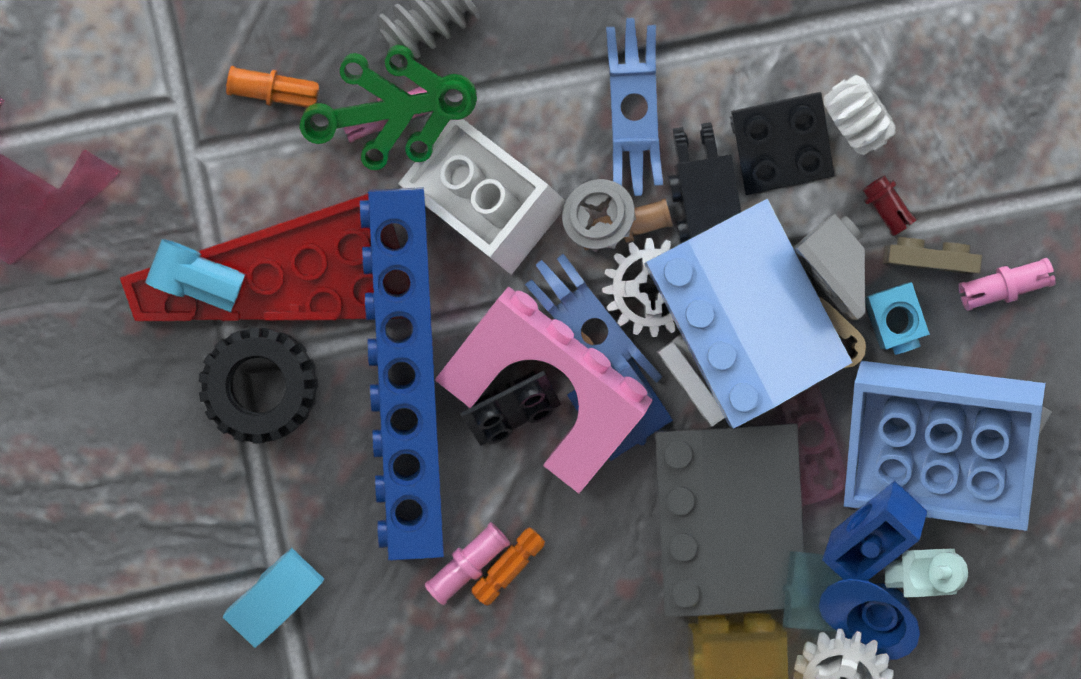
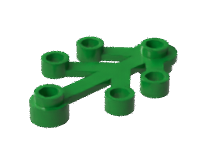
(395, 106)

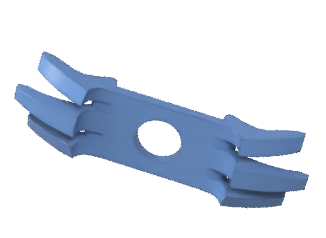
(640, 80)
(582, 306)

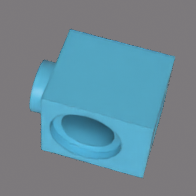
(881, 303)

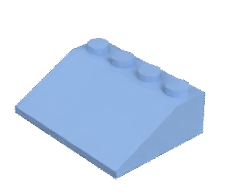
(748, 314)
(948, 440)

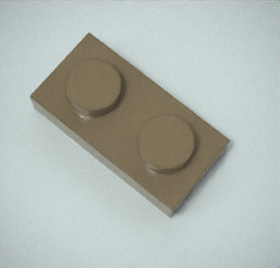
(952, 257)

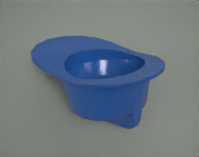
(875, 612)

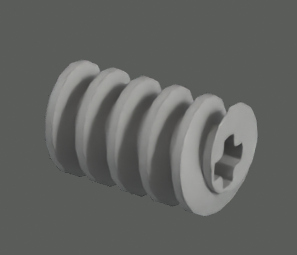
(422, 21)

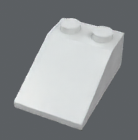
(485, 194)

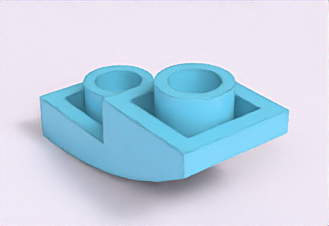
(273, 597)

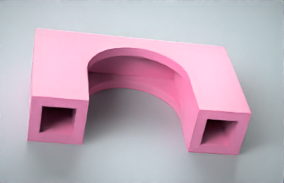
(606, 400)

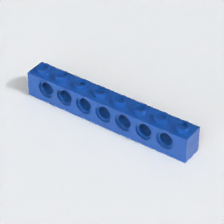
(423, 535)

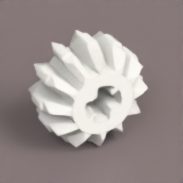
(859, 115)

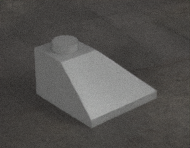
(836, 263)

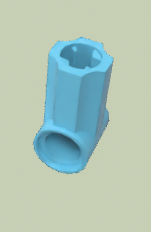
(183, 272)

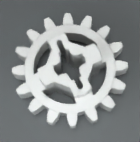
(620, 289)
(841, 659)

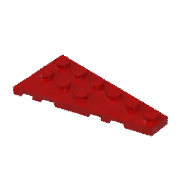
(291, 269)

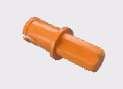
(271, 87)

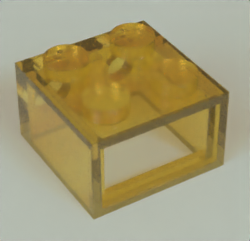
(737, 648)

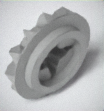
(598, 195)

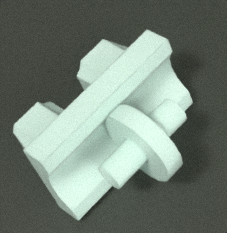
(927, 573)

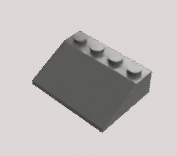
(728, 517)

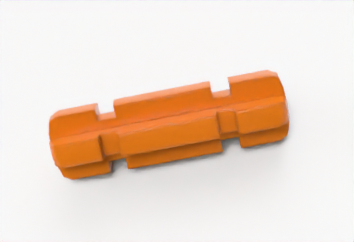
(508, 566)

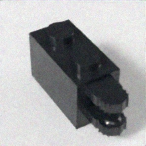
(702, 186)

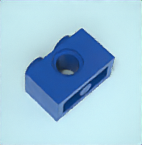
(875, 534)

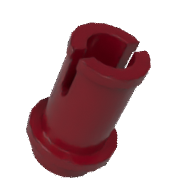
(888, 205)

